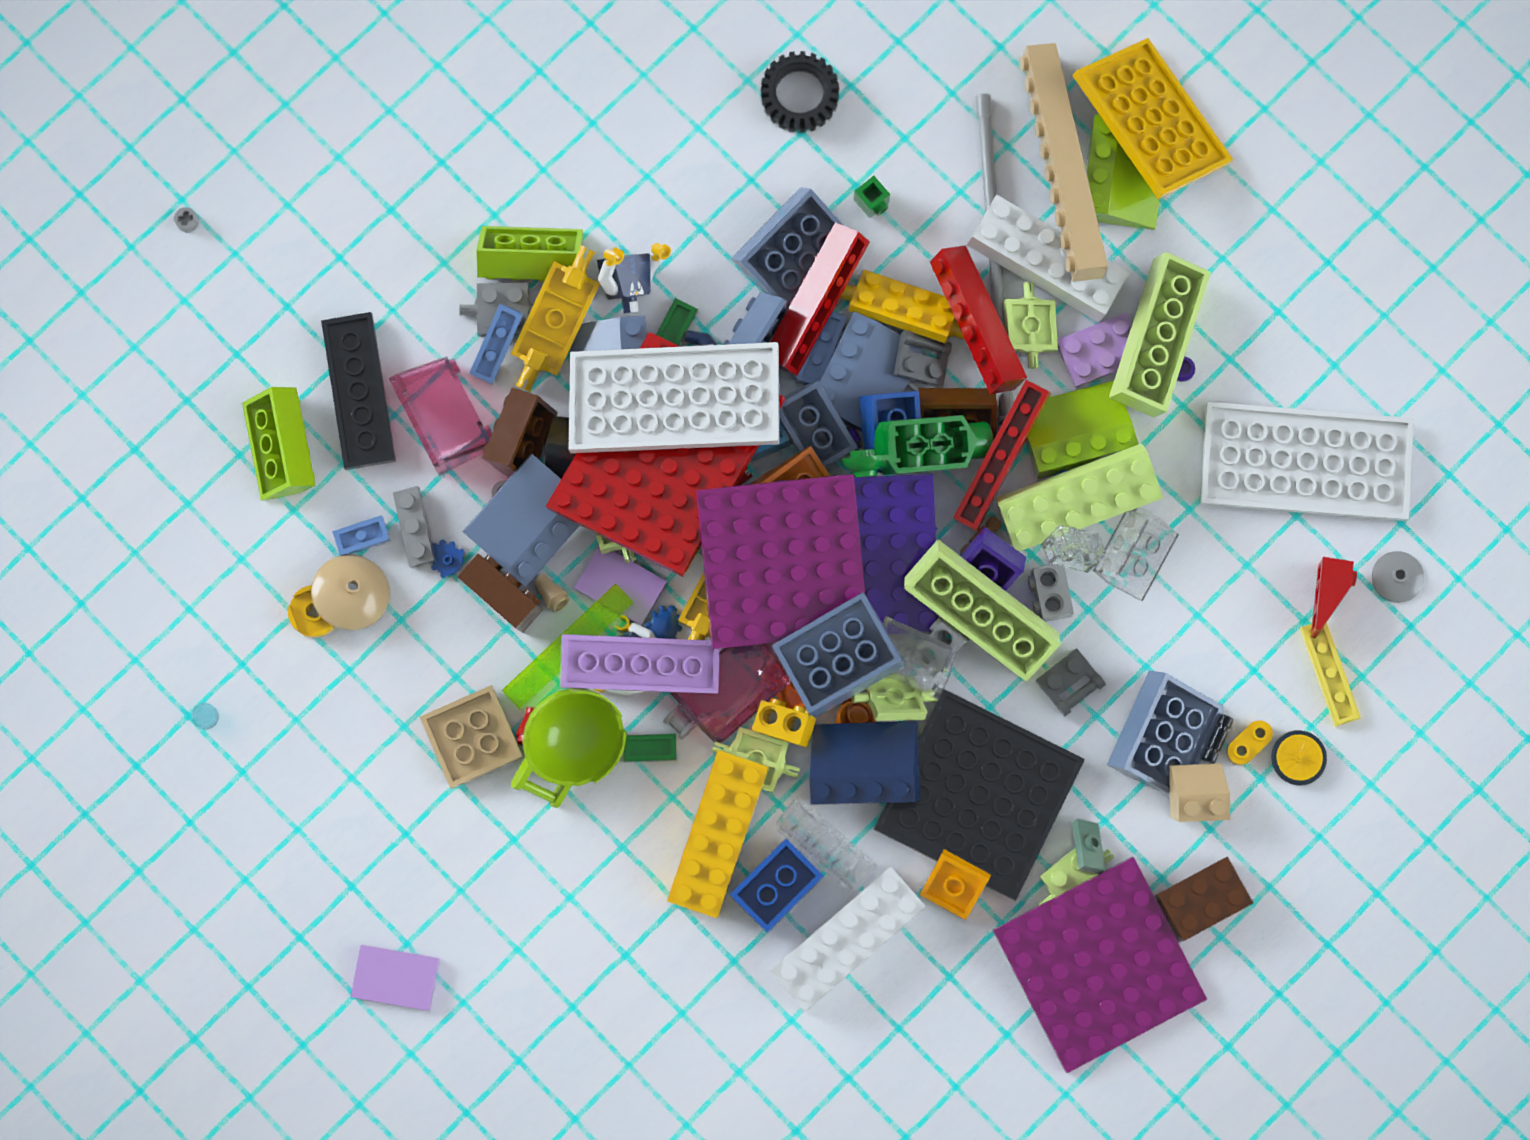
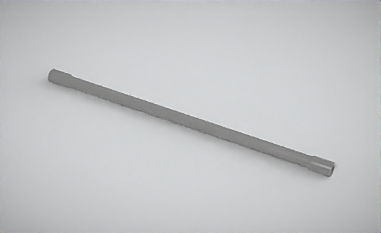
(984, 116)

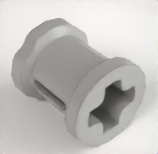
(679, 722)

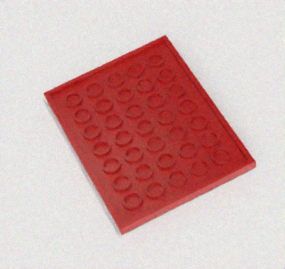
(648, 495)

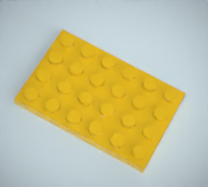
(1152, 117)

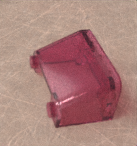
(441, 413)
(745, 679)

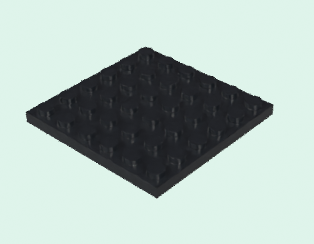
(983, 793)

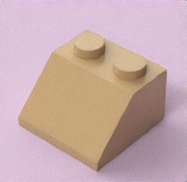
(1198, 793)

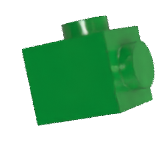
(872, 197)

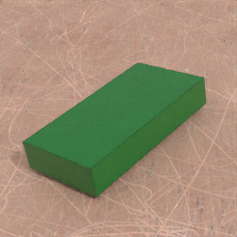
(677, 322)
(650, 748)

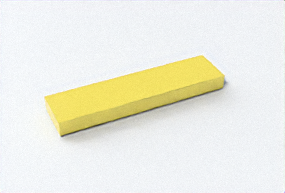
(1330, 676)

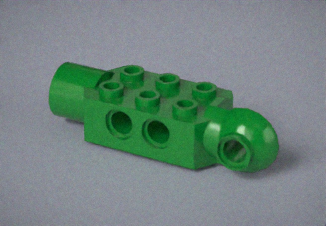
(922, 446)

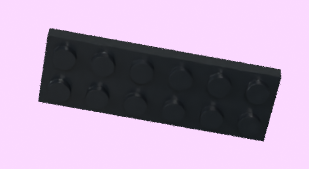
(358, 391)

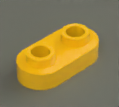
(1250, 742)

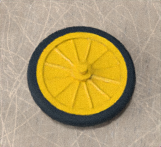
(1299, 757)

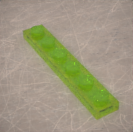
(548, 663)

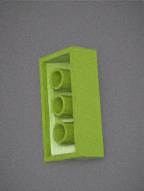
(525, 251)
(278, 443)

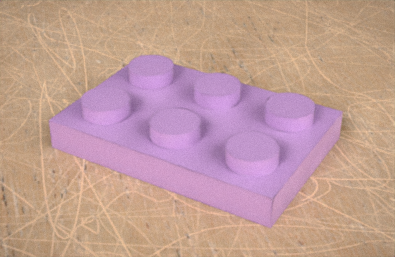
(1095, 350)

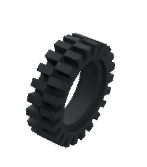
(796, 63)

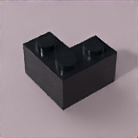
(557, 446)

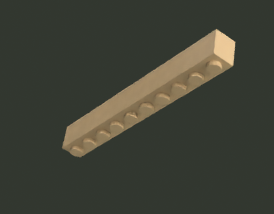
(1063, 162)

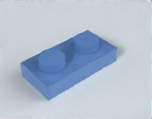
(361, 536)

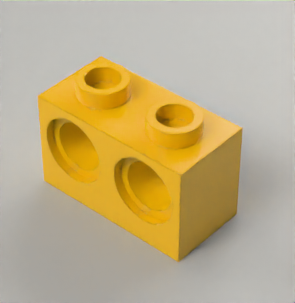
(783, 726)

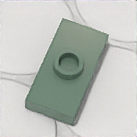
(1088, 846)

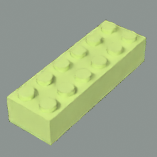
(1159, 335)
(1079, 496)
(982, 610)

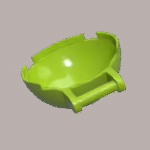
(570, 742)

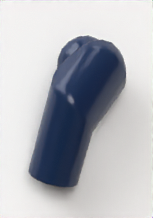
(699, 338)

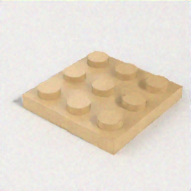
(471, 737)

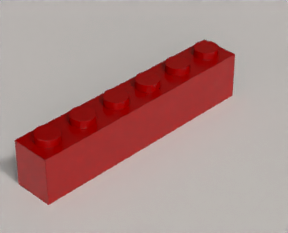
(818, 296)
(978, 319)
(1001, 455)

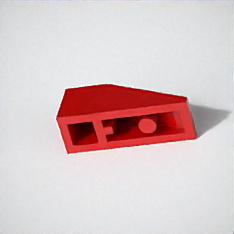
(1332, 585)

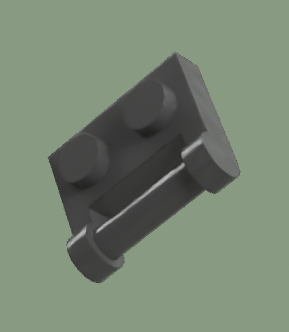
(918, 366)
(1066, 674)

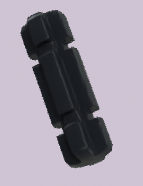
(1217, 739)

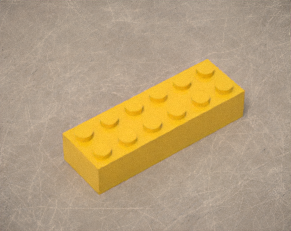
(718, 834)

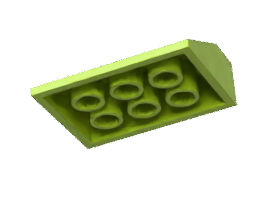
(1115, 183)
(1079, 430)

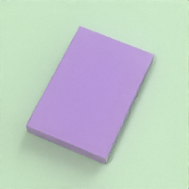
(634, 580)
(395, 977)

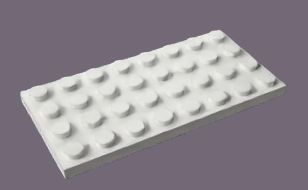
(674, 397)
(1307, 461)

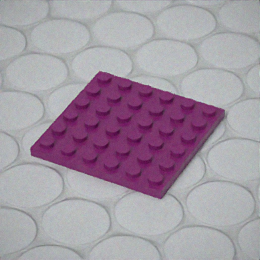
(778, 556)
(1099, 964)

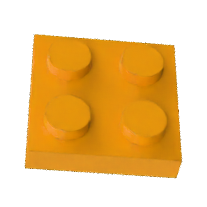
(955, 884)

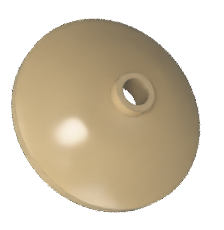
(347, 607)

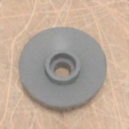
(1387, 583)

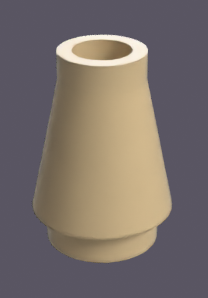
(551, 593)

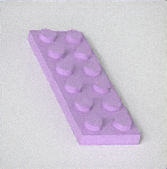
(639, 664)

